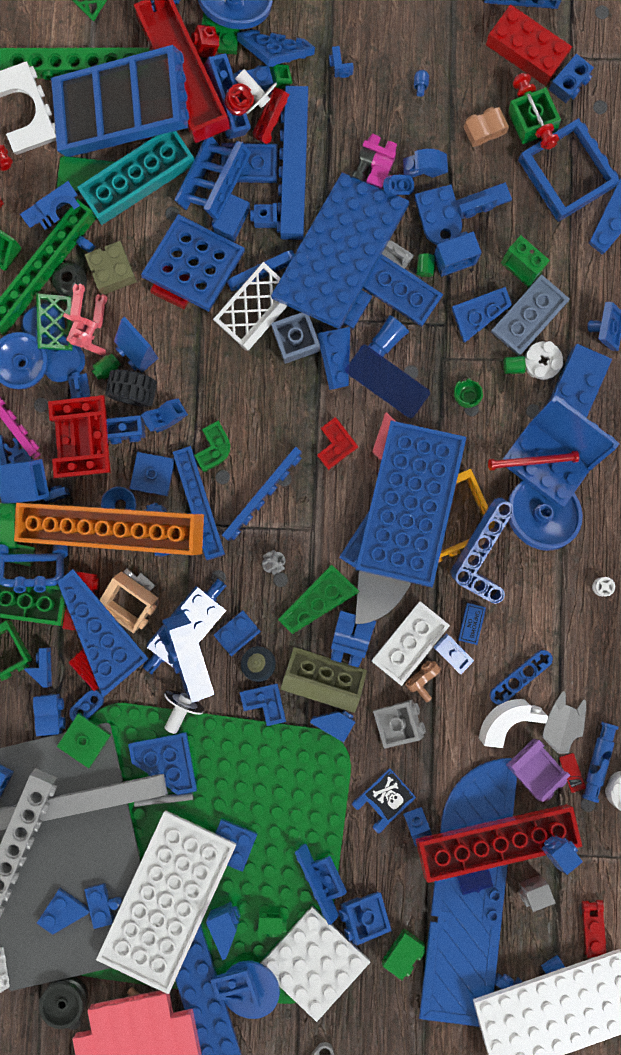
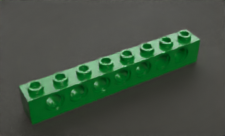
(66, 56)
(43, 264)

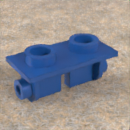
(79, 385)

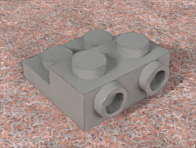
(399, 724)

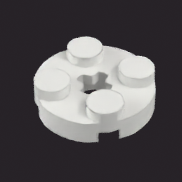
(549, 351)

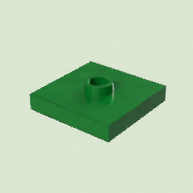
(84, 740)

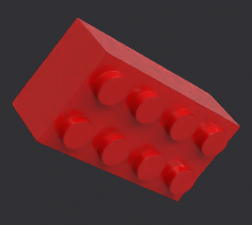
(528, 45)

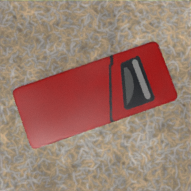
(575, 779)

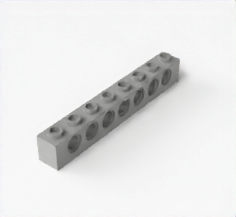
(37, 782)

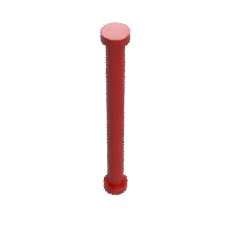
(493, 464)

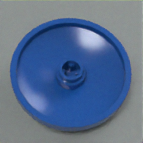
(236, 13)
(542, 522)

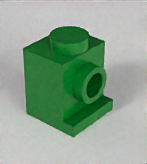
(271, 924)

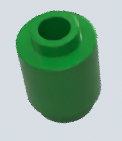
(104, 366)

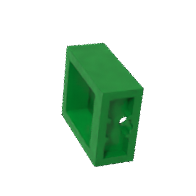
(522, 263)
(9, 626)

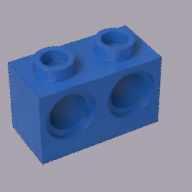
(571, 78)

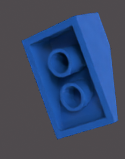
(134, 346)

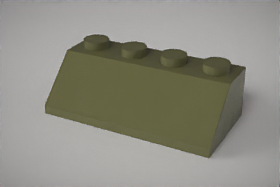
(324, 680)

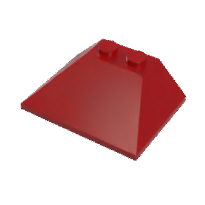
(80, 436)

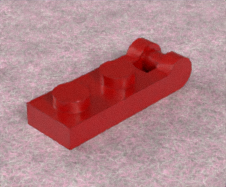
(270, 115)
(594, 928)

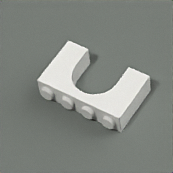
(41, 129)

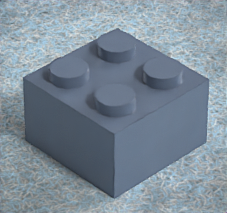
(295, 337)

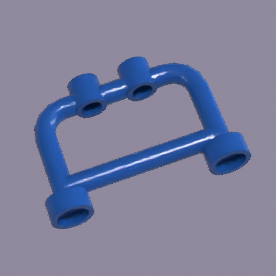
(39, 583)

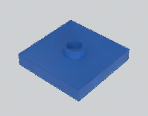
(152, 474)

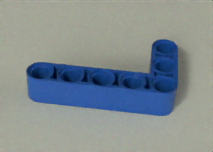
(482, 551)

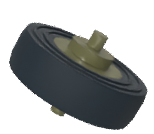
(258, 664)

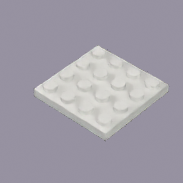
(315, 963)

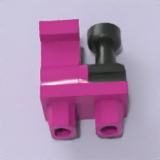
(376, 157)

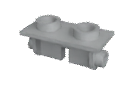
(397, 254)

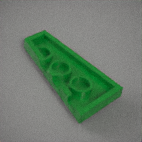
(321, 597)

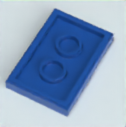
(261, 164)

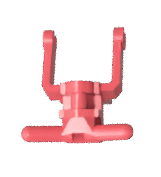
(83, 328)

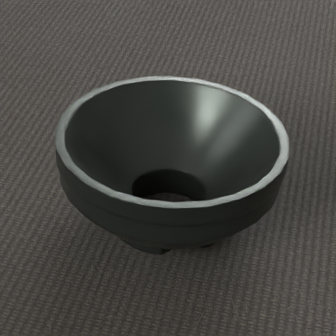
(66, 288)

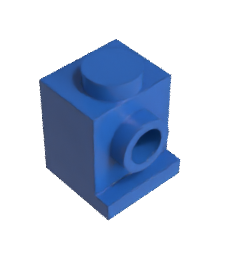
(267, 221)

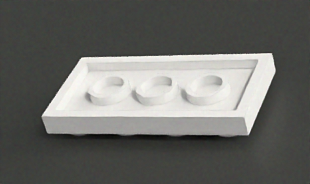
(410, 643)

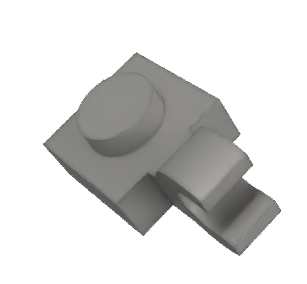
(140, 579)

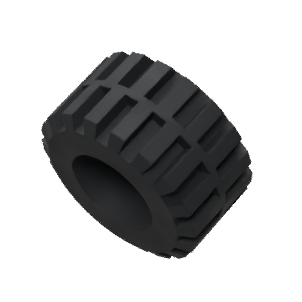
(131, 388)

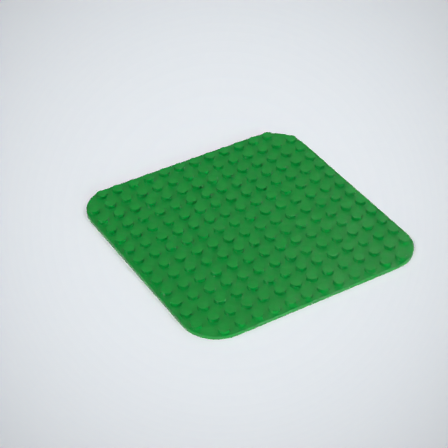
(265, 778)

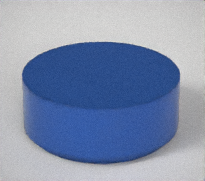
(85, 244)

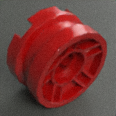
(232, 102)

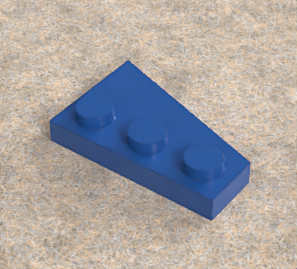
(478, 312)
(335, 355)

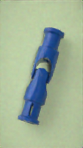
(604, 748)

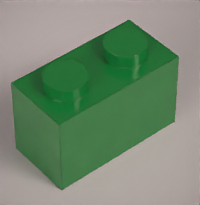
(403, 954)

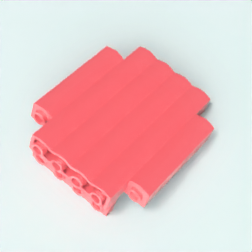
(138, 1027)

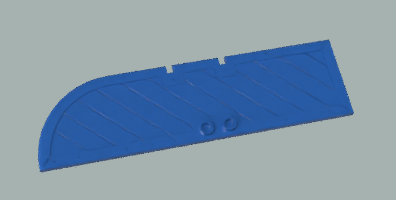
(468, 926)

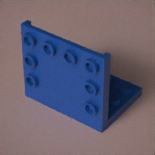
(554, 432)

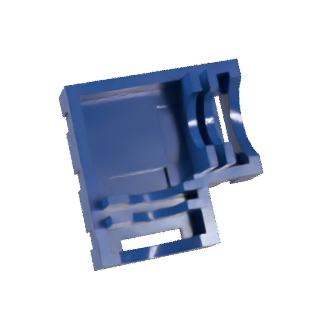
(49, 204)

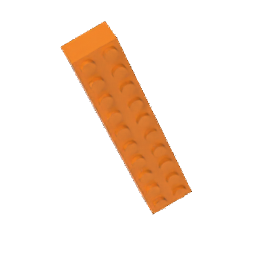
(109, 528)

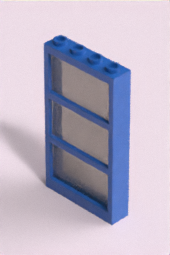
(120, 101)

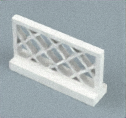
(264, 321)

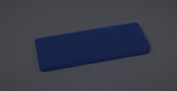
(387, 381)

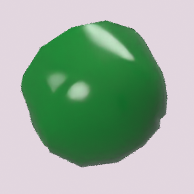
(468, 393)

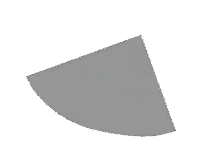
(377, 596)

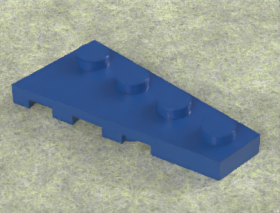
(610, 223)

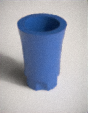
(388, 336)

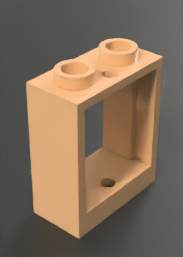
(119, 613)

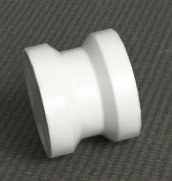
(607, 586)

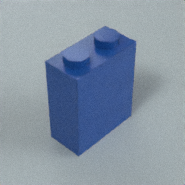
(23, 481)

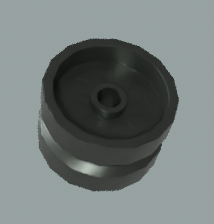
(63, 1002)

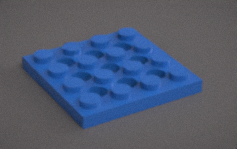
(187, 289)

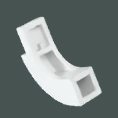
(506, 715)

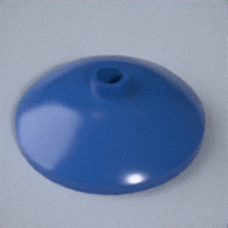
(18, 348)

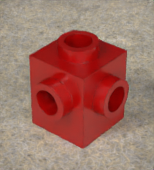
(205, 40)

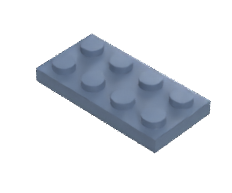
(530, 315)

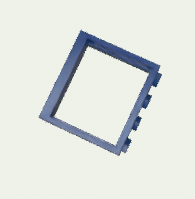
(544, 187)

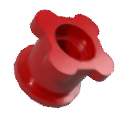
(5, 161)

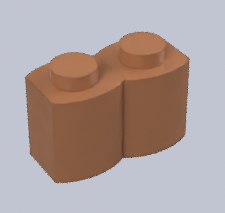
(485, 126)

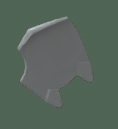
(564, 724)

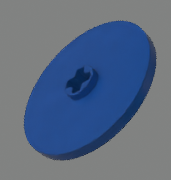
(267, 989)

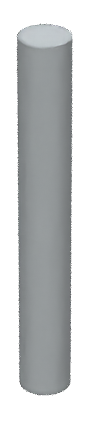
(165, 799)

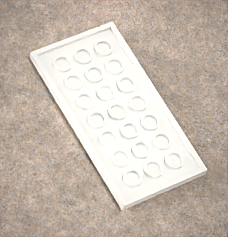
(166, 902)
(555, 1010)

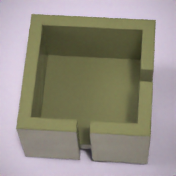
(111, 268)

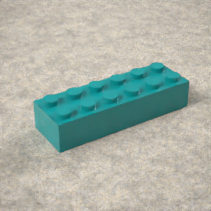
(136, 175)

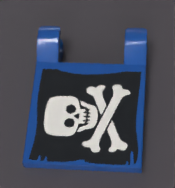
(388, 798)

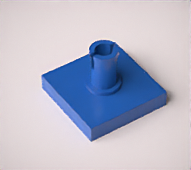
(609, 326)

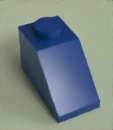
(335, 723)

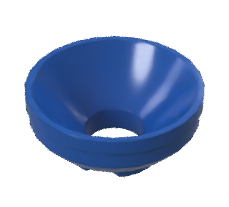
(118, 493)

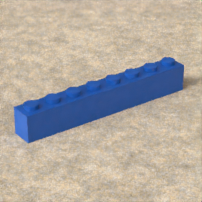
(294, 164)

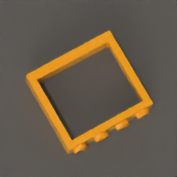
(479, 498)

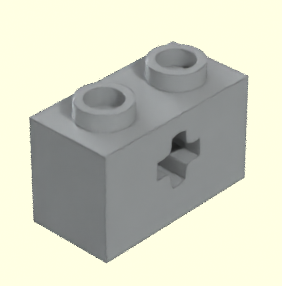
(536, 893)

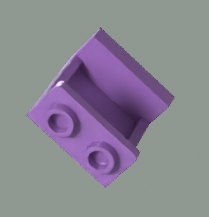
(538, 771)

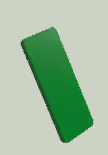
(79, 170)

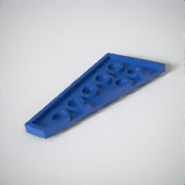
(105, 642)

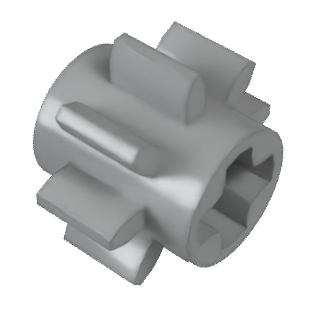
(273, 562)

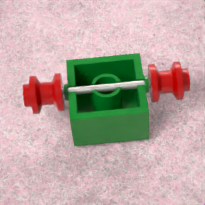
(534, 113)

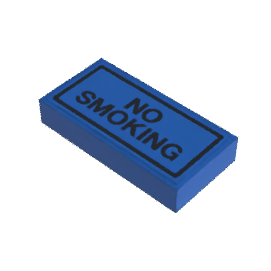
(471, 623)

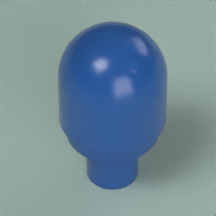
(421, 82)

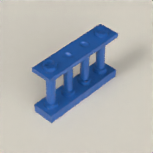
(225, 183)

